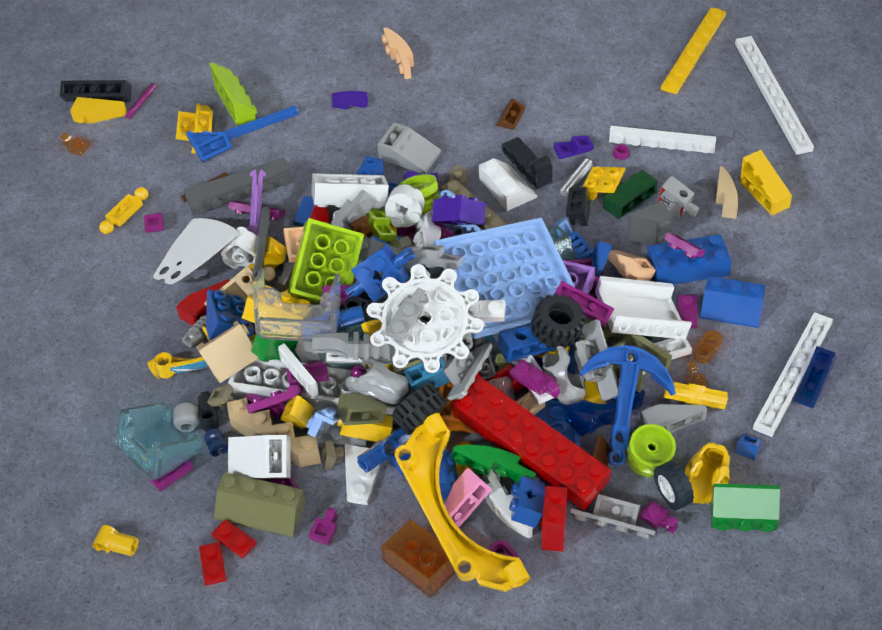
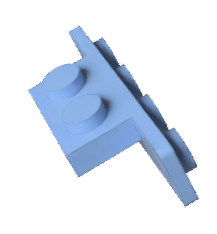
(319, 419)

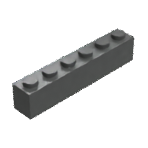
(236, 186)

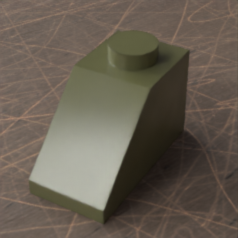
(360, 409)

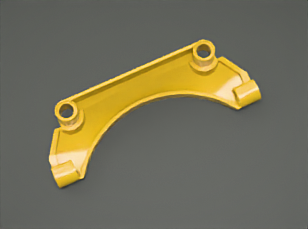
(422, 474)

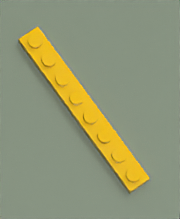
(693, 50)

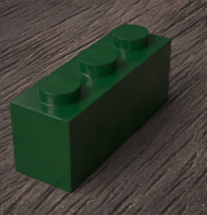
(630, 194)

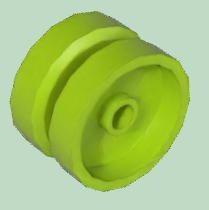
(428, 187)
(650, 448)

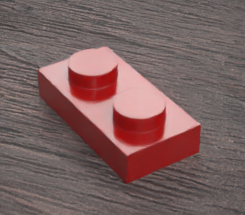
(234, 539)
(212, 563)

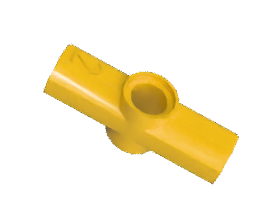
(698, 395)

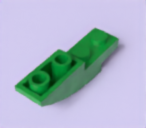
(485, 458)

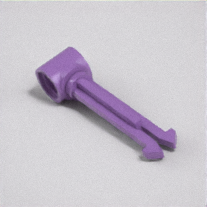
(256, 201)

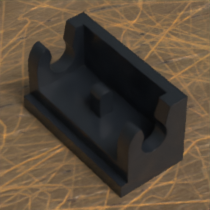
(578, 205)

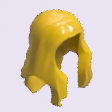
(708, 468)

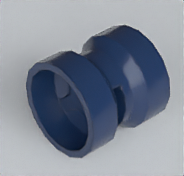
(216, 441)

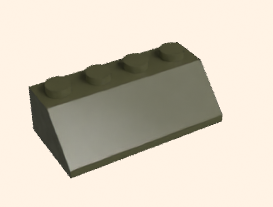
(259, 504)

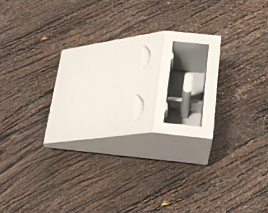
(260, 456)

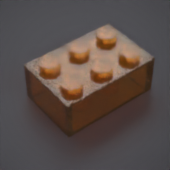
(418, 558)

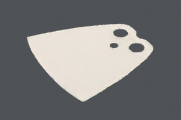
(194, 247)

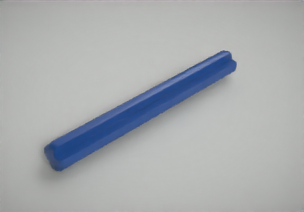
(261, 122)

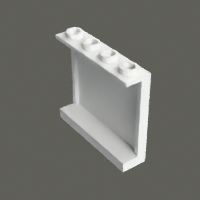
(641, 308)

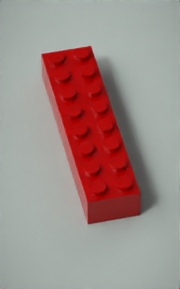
(539, 445)

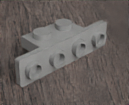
(592, 344)
(463, 372)
(616, 513)

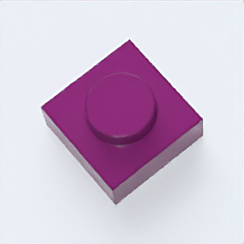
(153, 222)

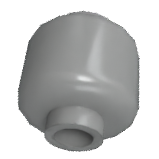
(186, 417)

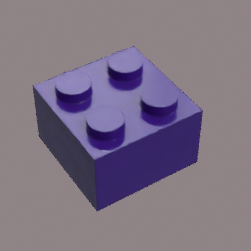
(458, 210)

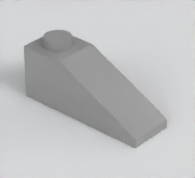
(673, 416)

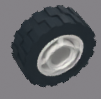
(673, 485)

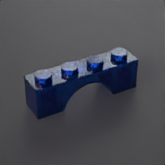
(589, 416)

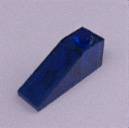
(815, 377)

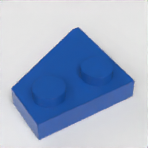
(209, 144)

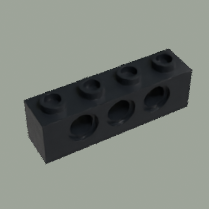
(96, 89)

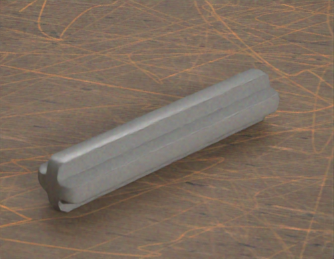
(575, 178)

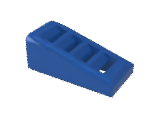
(577, 240)
(600, 256)

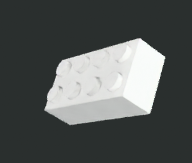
(337, 188)

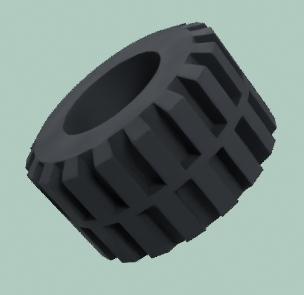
(562, 309)
(417, 407)

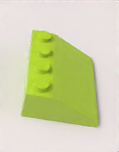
(322, 255)

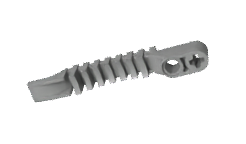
(339, 344)

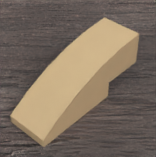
(727, 194)

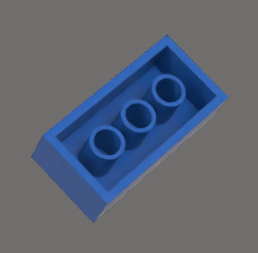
(676, 267)

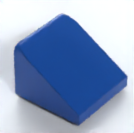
(748, 446)

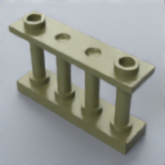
(640, 342)

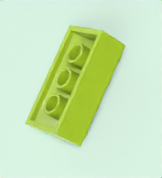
(232, 94)

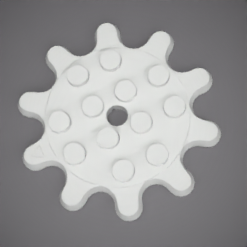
(447, 323)

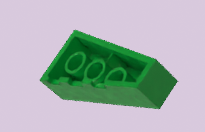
(268, 348)

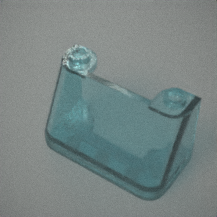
(152, 442)

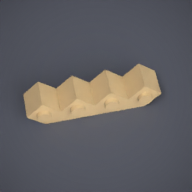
(303, 449)

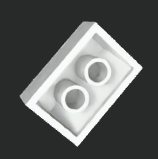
(505, 184)

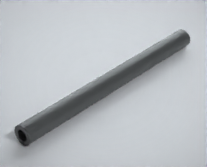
(262, 240)

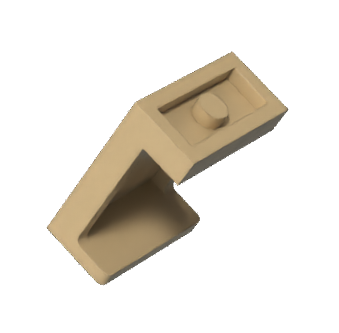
(228, 352)

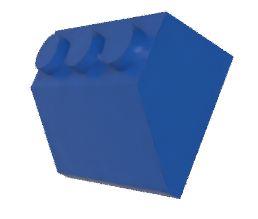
(732, 301)

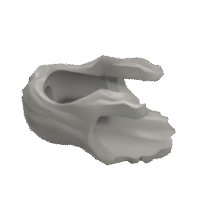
(379, 383)
(570, 385)

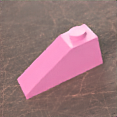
(465, 496)

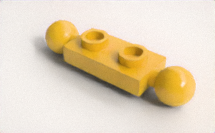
(123, 210)

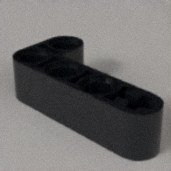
(537, 170)

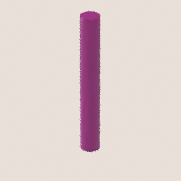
(140, 101)

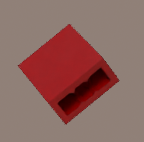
(554, 518)

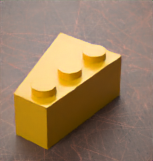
(764, 183)

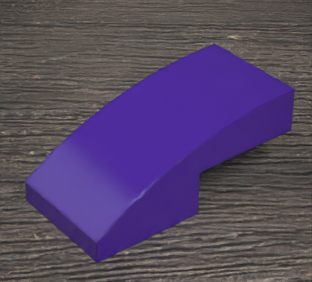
(346, 98)
(577, 146)

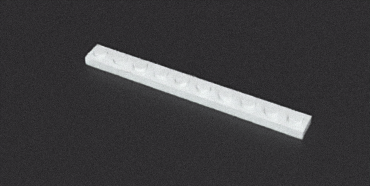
(774, 96)

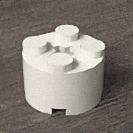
(404, 206)
(241, 249)

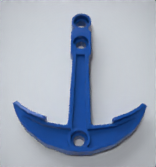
(627, 384)

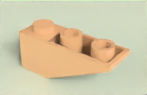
(631, 265)

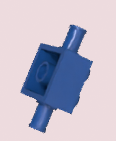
(384, 261)

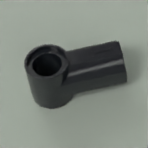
(207, 414)

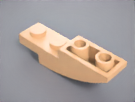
(399, 51)

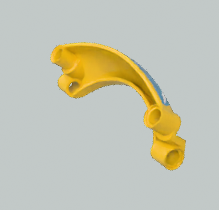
(166, 365)

